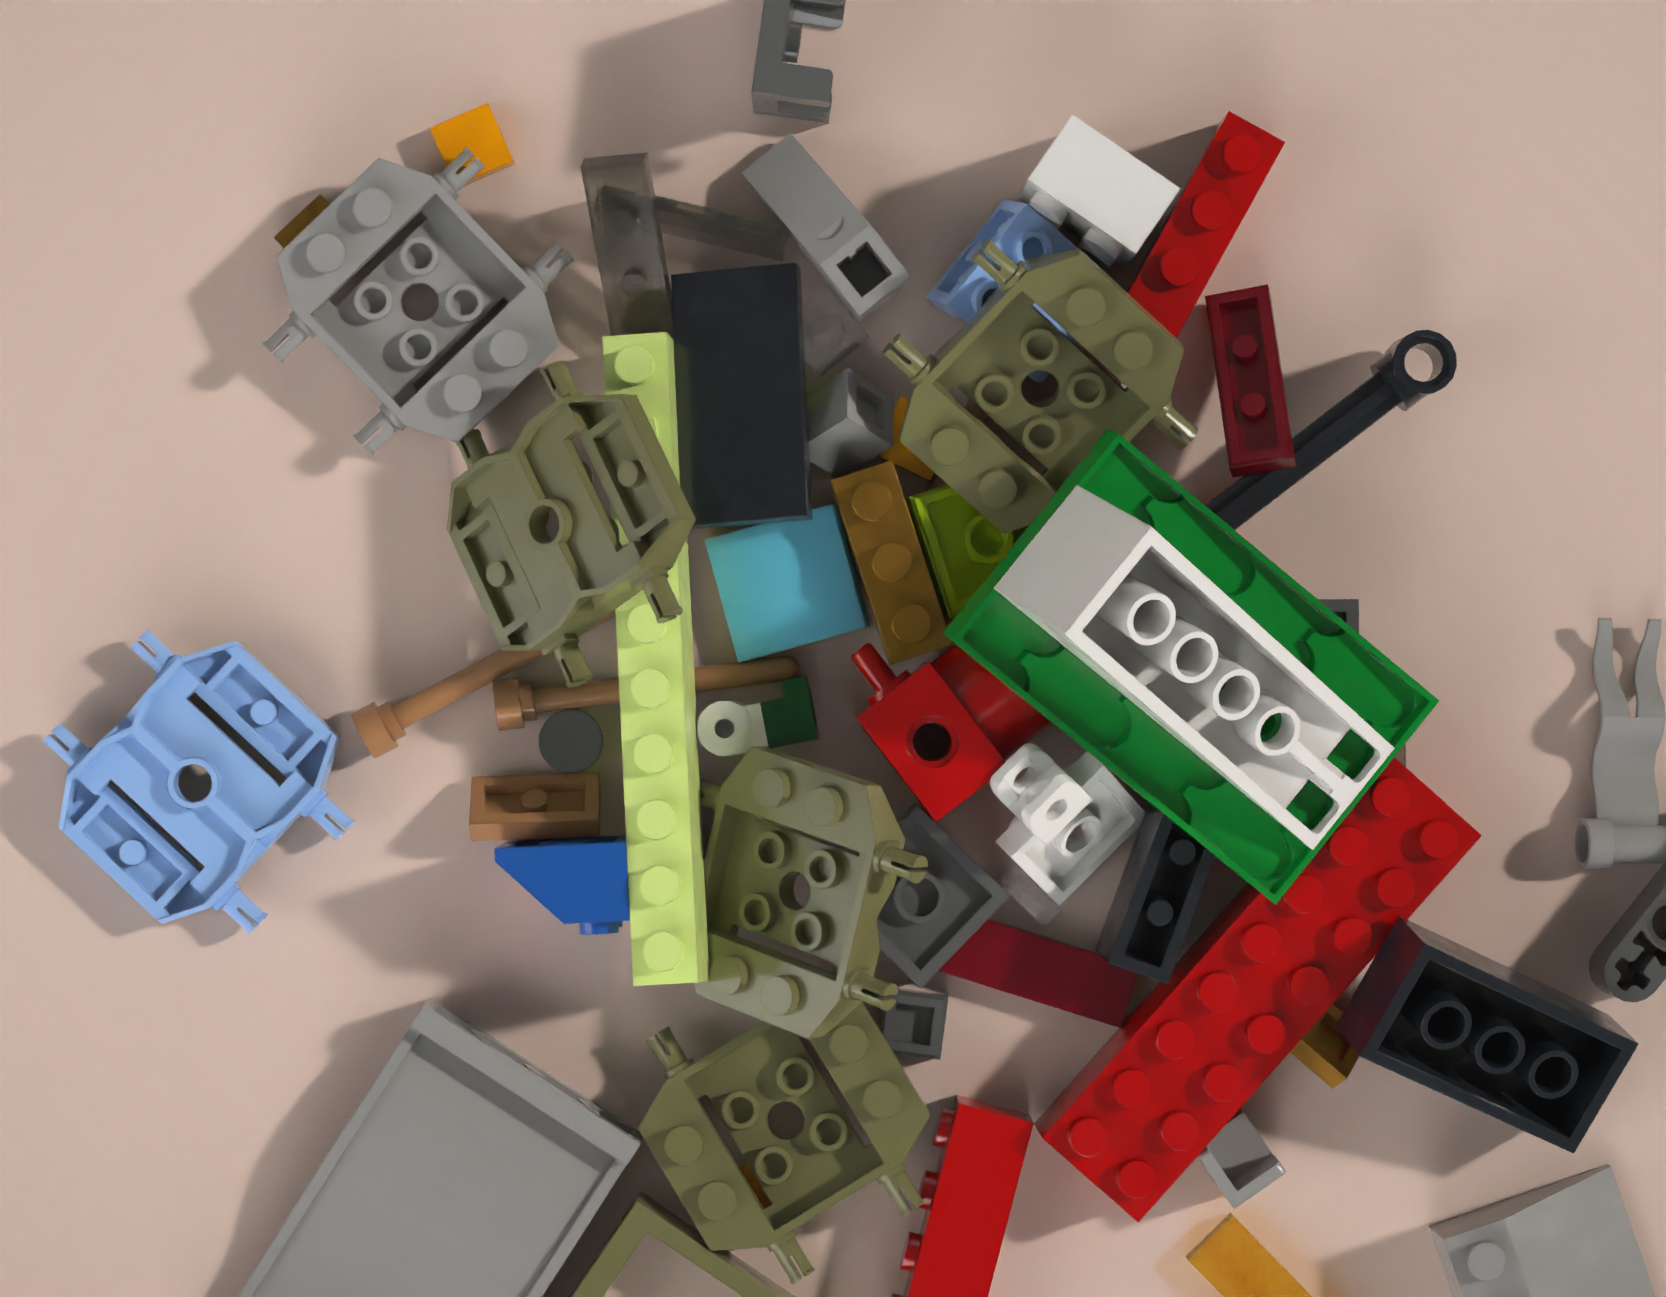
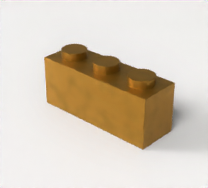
(890, 562)

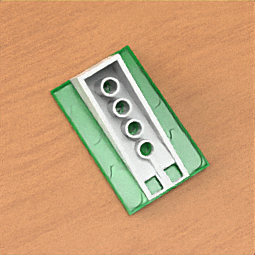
(1191, 666)

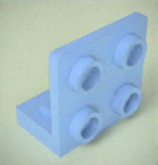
(1021, 236)

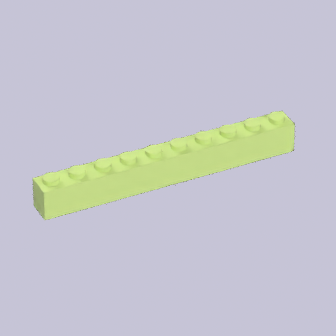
(659, 718)

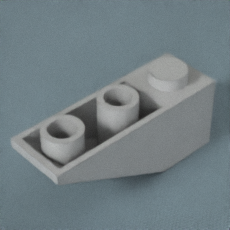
(827, 228)

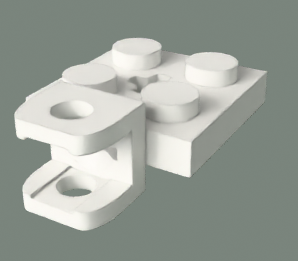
(1062, 817)

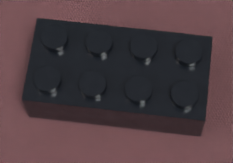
(1485, 1035)

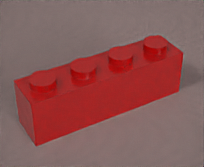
(1204, 220)
(966, 1200)

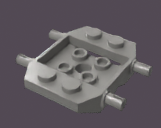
(369, 324)

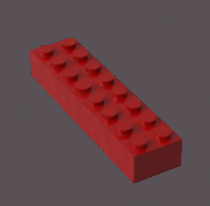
(1250, 994)

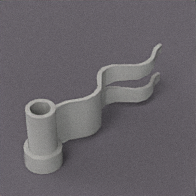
(1624, 761)

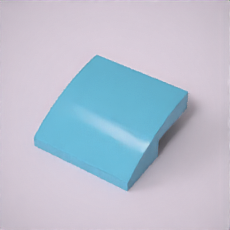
(787, 583)

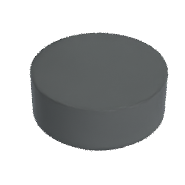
(571, 741)

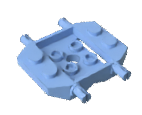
(245, 804)

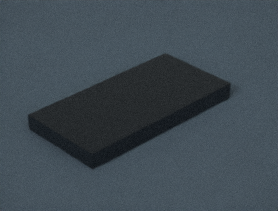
(742, 395)

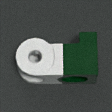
(733, 728)

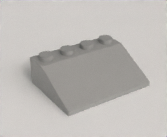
(1546, 1244)

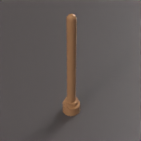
(520, 701)
(386, 723)

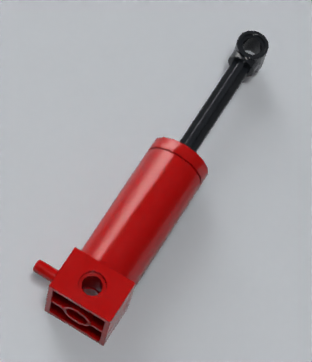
(990, 721)

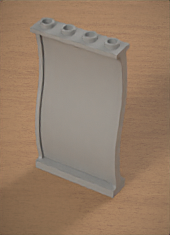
(450, 1177)

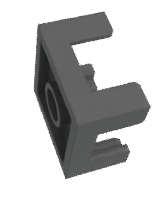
(790, 88)
(934, 918)

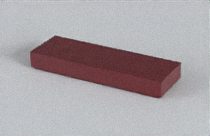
(1250, 381)
(1044, 972)

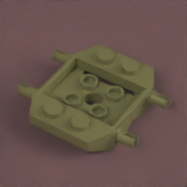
(1010, 342)
(555, 590)
(752, 881)
(797, 1173)

